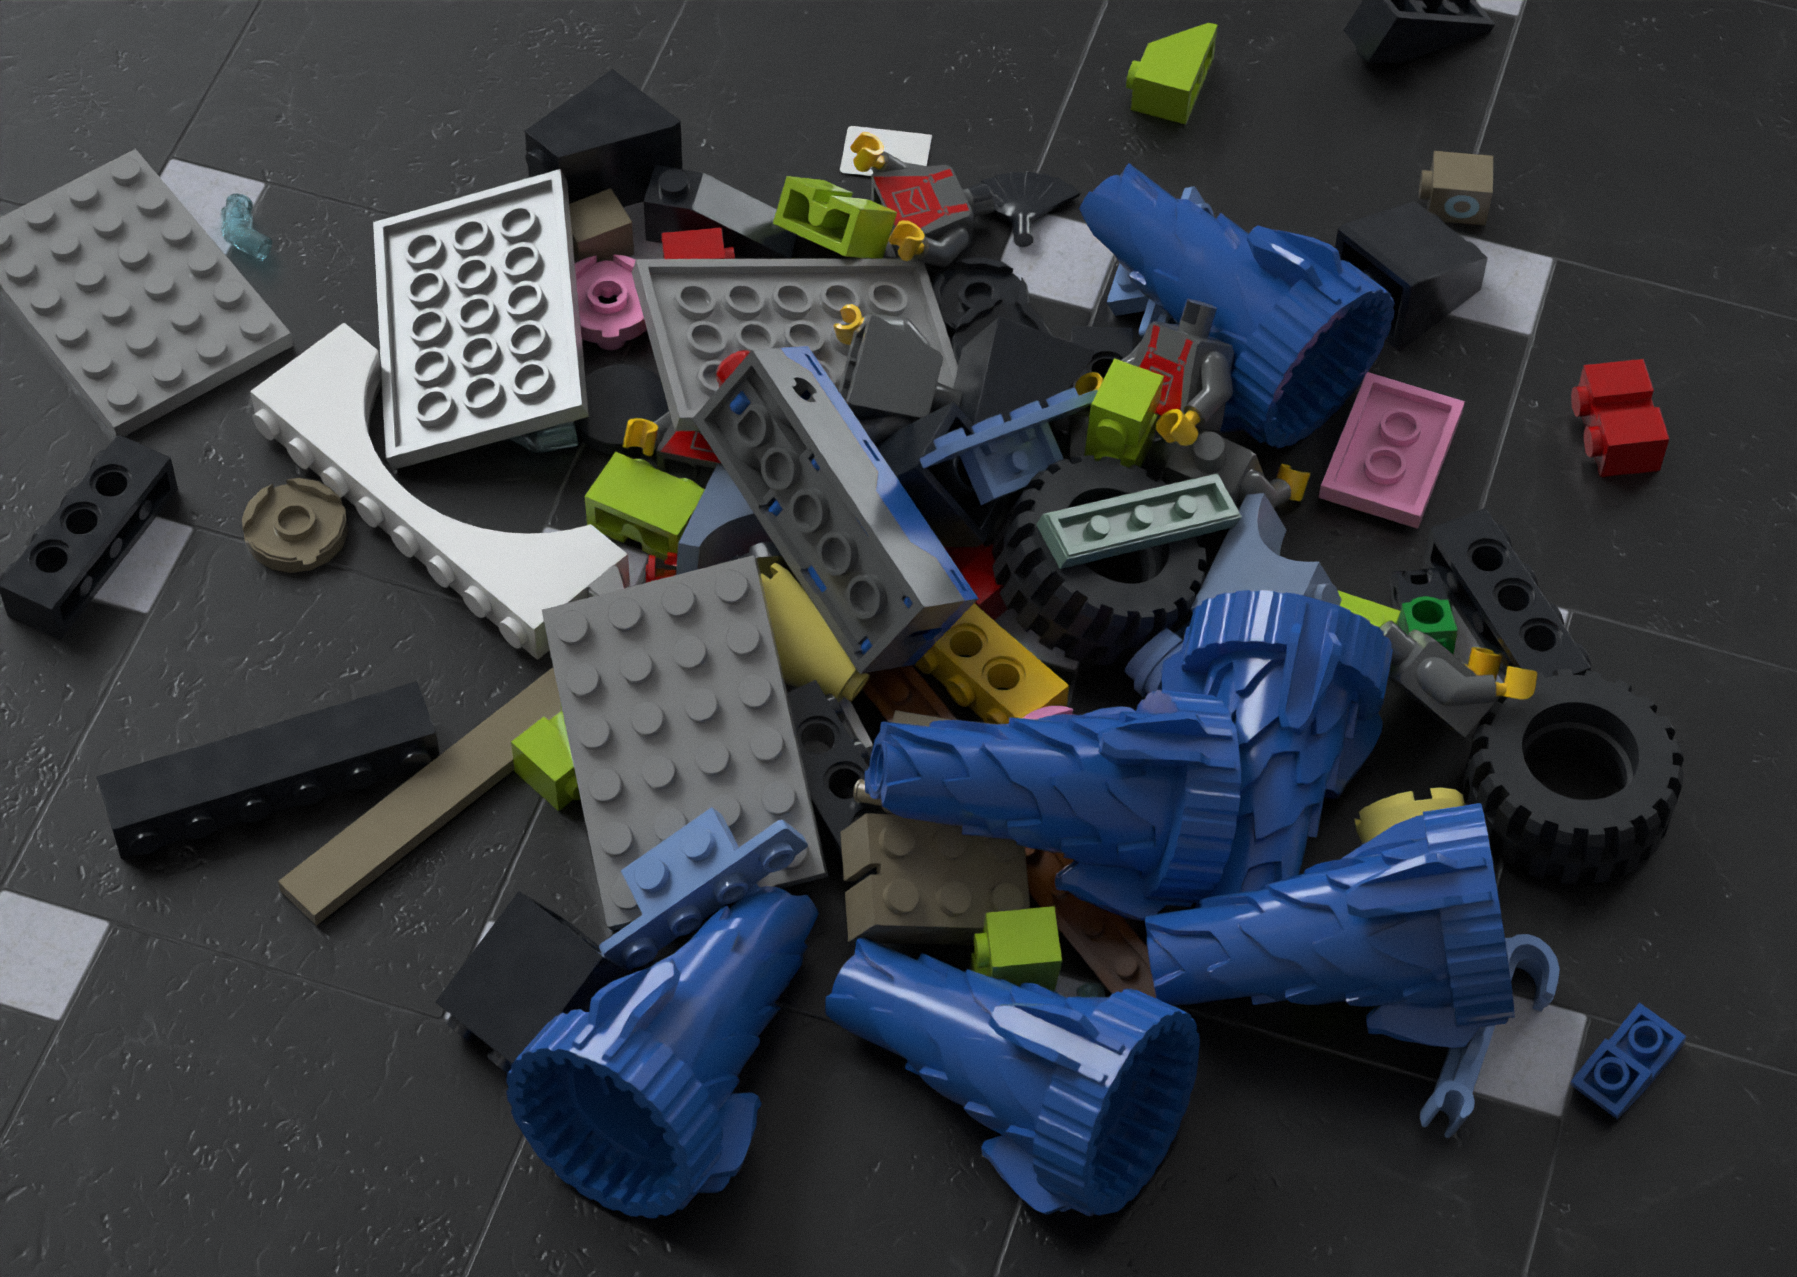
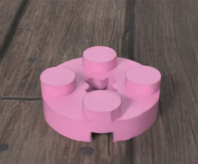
(608, 323)

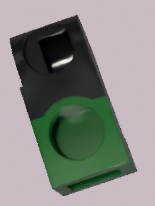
(1424, 605)

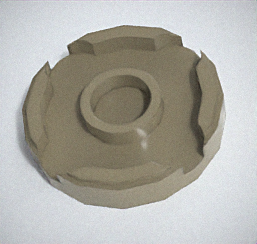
(295, 525)

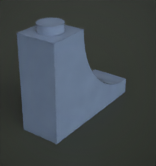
(719, 526)
(1253, 560)

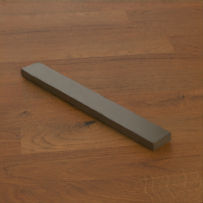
(417, 806)

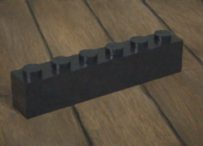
(268, 770)

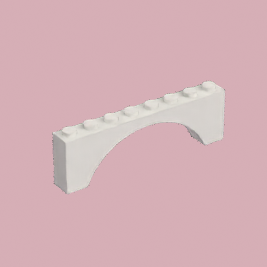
(322, 416)

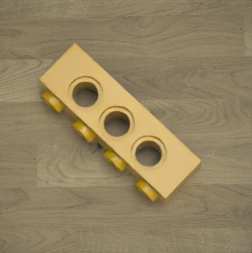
(995, 663)

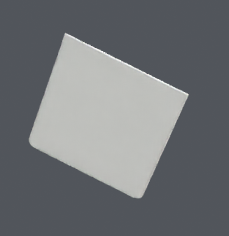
(903, 145)

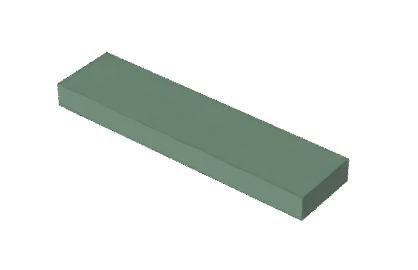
(1138, 521)

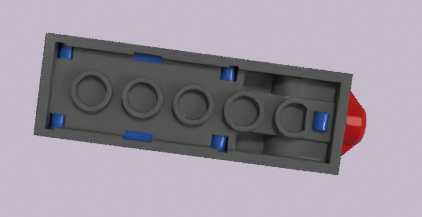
(833, 507)

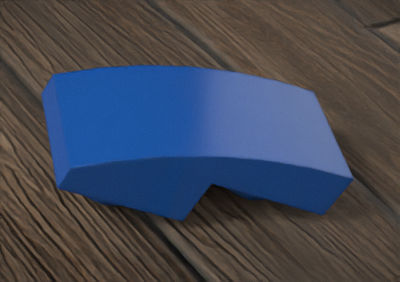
(1628, 1061)

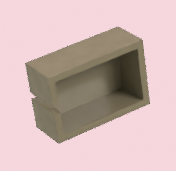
(927, 881)

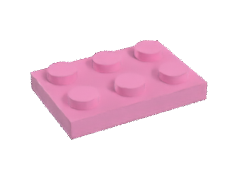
(1391, 450)

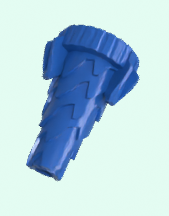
(1283, 301)
(1304, 708)
(1124, 792)
(1387, 927)
(1070, 1083)
(641, 1086)

